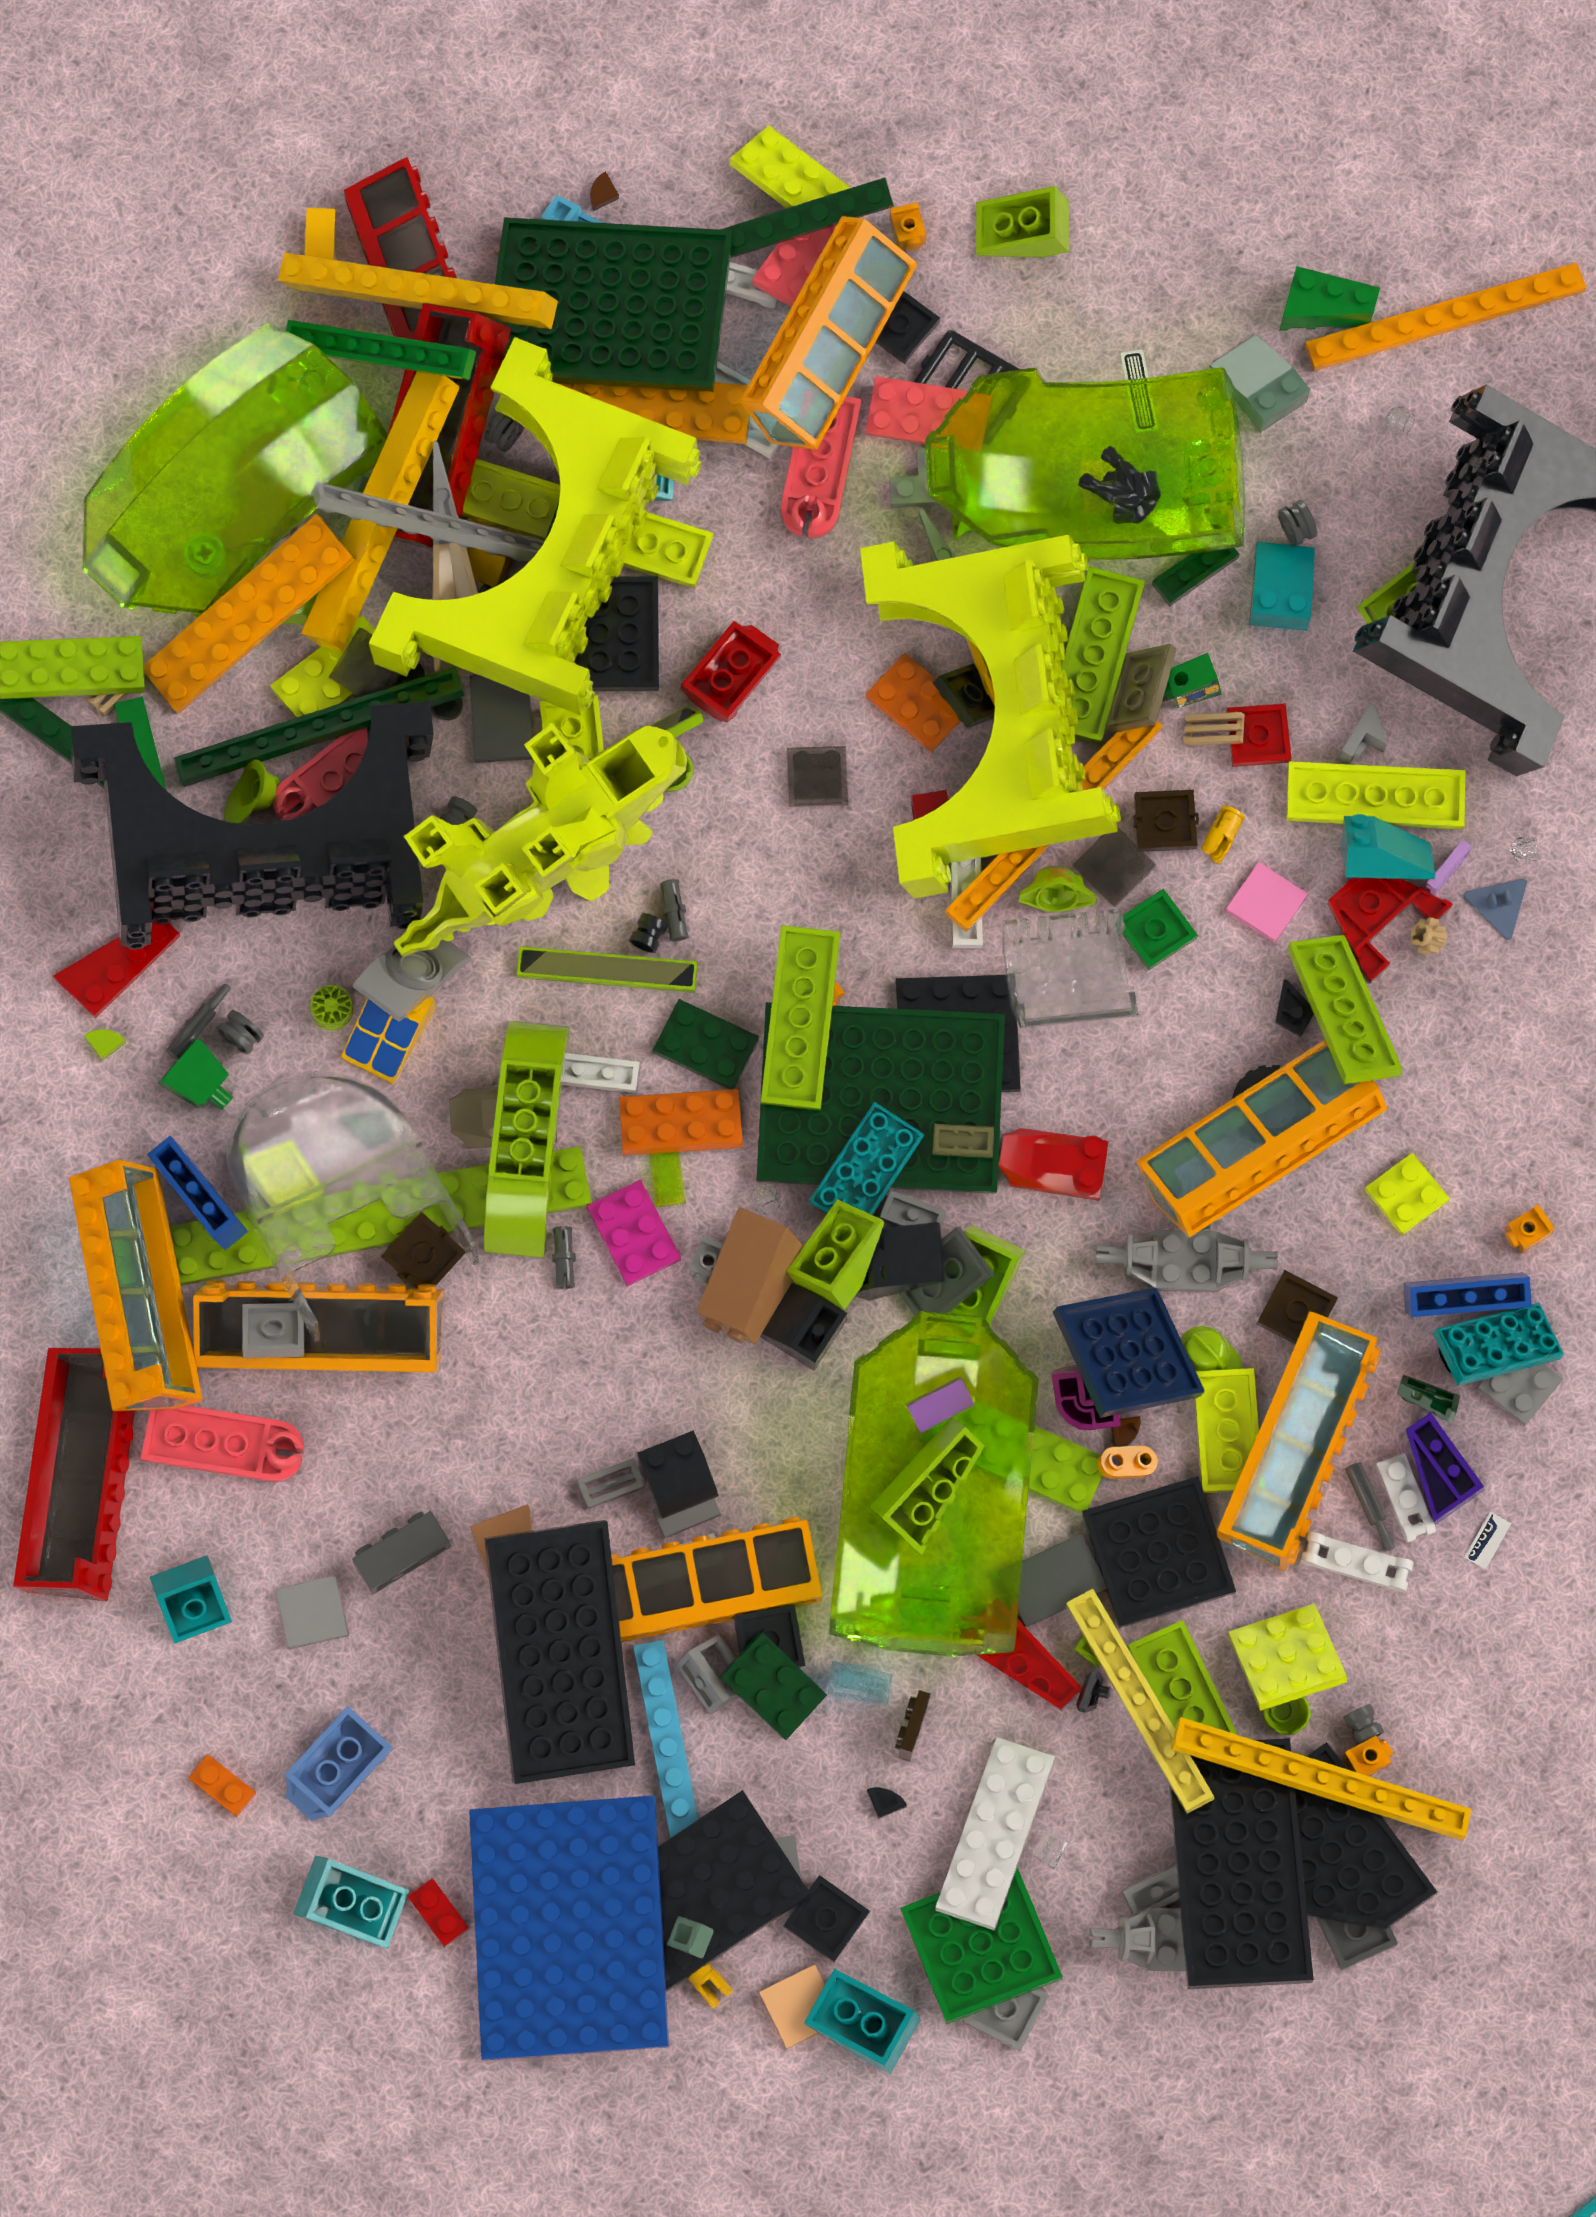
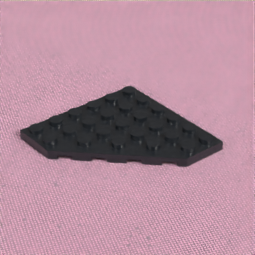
(1355, 1862)

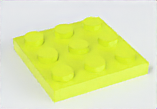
(1287, 1657)

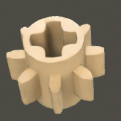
(1428, 936)

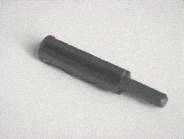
(196, 1024)
(1369, 1501)

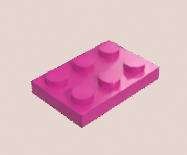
(633, 1233)

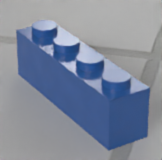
(197, 1193)
(1467, 1294)

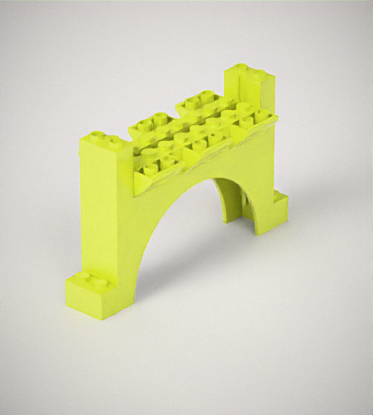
(535, 620)
(1028, 778)

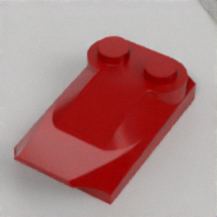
(731, 671)
(1054, 1162)

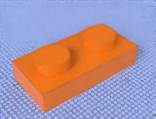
(222, 1785)

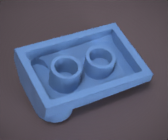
(335, 1765)

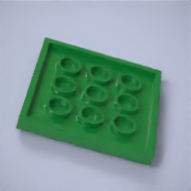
(979, 1966)

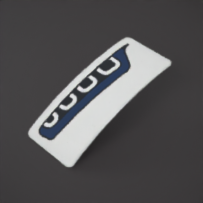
(1487, 1540)

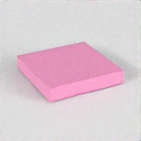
(1266, 902)

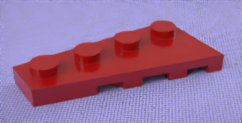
(112, 969)
(1035, 1669)

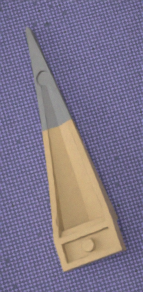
(451, 563)

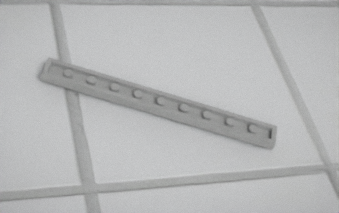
(425, 522)

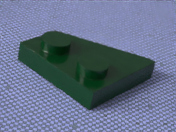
(1431, 1398)

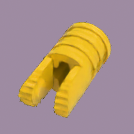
(1222, 833)
(708, 1973)

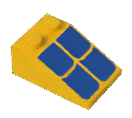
(384, 1044)

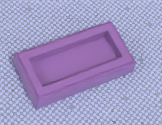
(940, 1404)

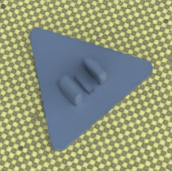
(1499, 904)

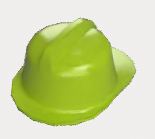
(252, 793)
(1210, 1350)

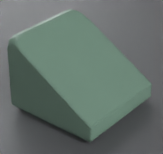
(690, 1937)

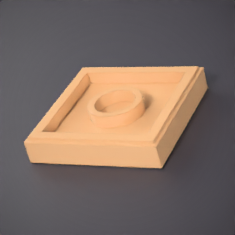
(791, 2002)

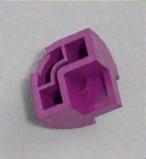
(1076, 1403)

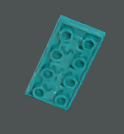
(868, 1162)
(1498, 1344)

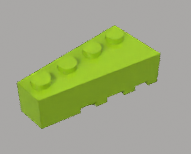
(928, 1484)

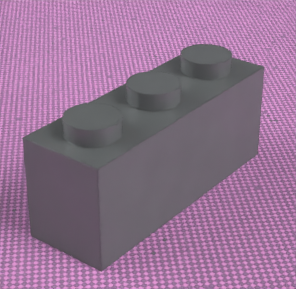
(400, 1551)

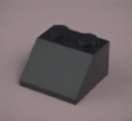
(677, 1474)

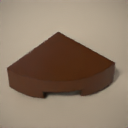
(602, 192)
(1126, 1432)

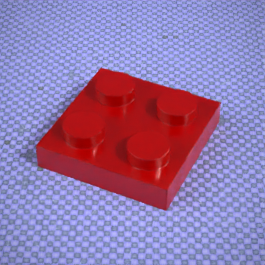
(1264, 736)

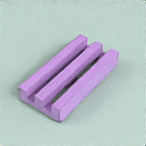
(1448, 867)

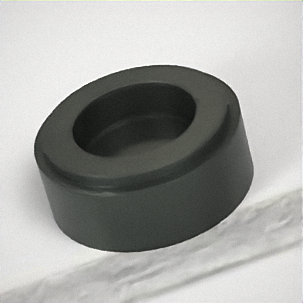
(449, 710)

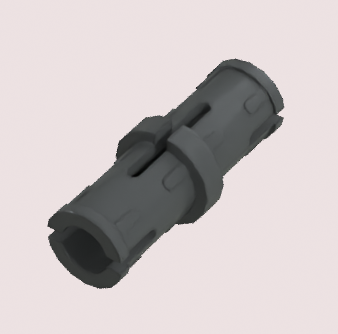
(674, 910)
(563, 1257)

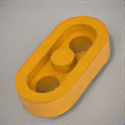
(1129, 1462)

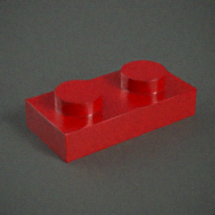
(438, 1912)

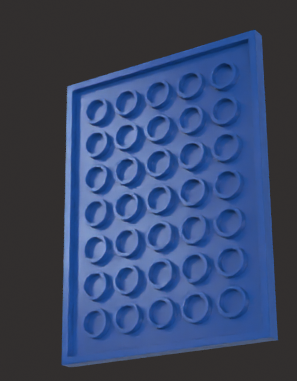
(568, 1928)

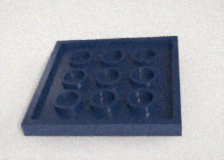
(1128, 1352)

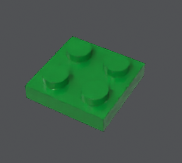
(1157, 929)

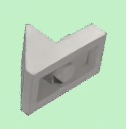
(1368, 731)

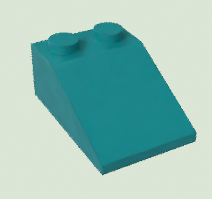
(1282, 586)
(1383, 851)
(351, 1901)
(863, 2021)

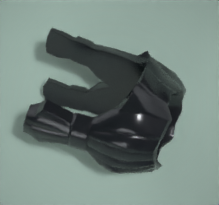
(1126, 488)

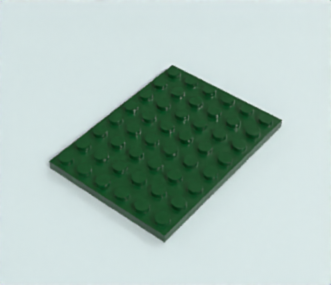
(630, 299)
(913, 1064)

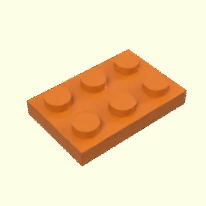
(914, 702)

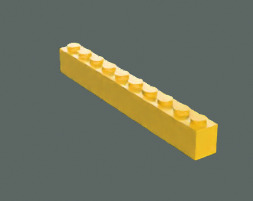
(414, 289)
(391, 479)

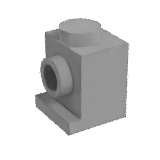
(707, 1248)

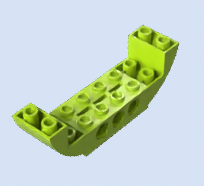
(524, 1138)

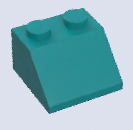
(190, 1599)

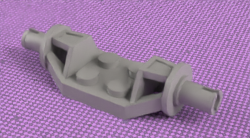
(1186, 1262)
(1159, 1939)

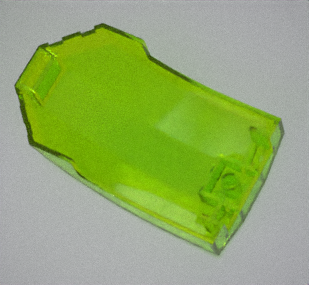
(1019, 445)
(225, 473)
(968, 1580)

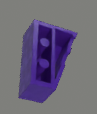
(1441, 1468)

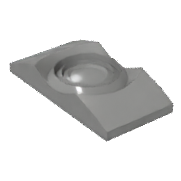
(403, 983)

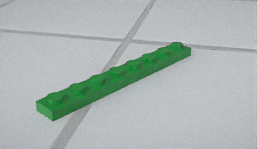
(386, 350)

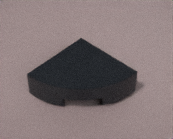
(885, 1801)

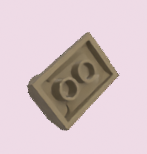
(474, 1116)

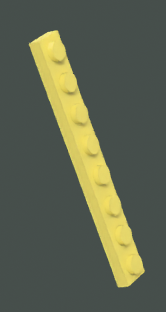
(1139, 1700)

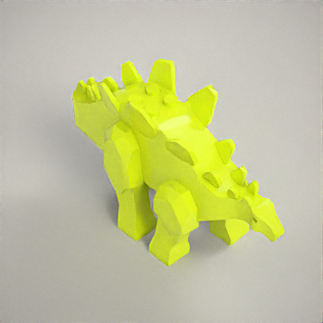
(569, 833)

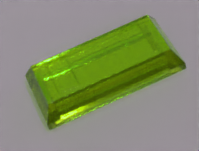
(667, 1179)

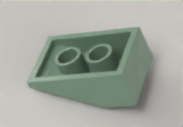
(1263, 382)

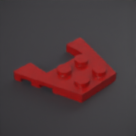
(1370, 905)

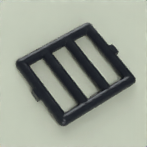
(973, 350)

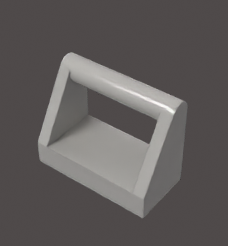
(703, 1678)

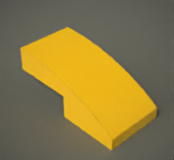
(320, 233)

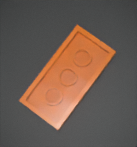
(680, 1122)

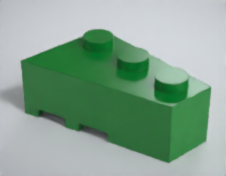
(1327, 301)

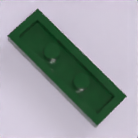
(1191, 573)

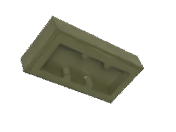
(963, 1141)

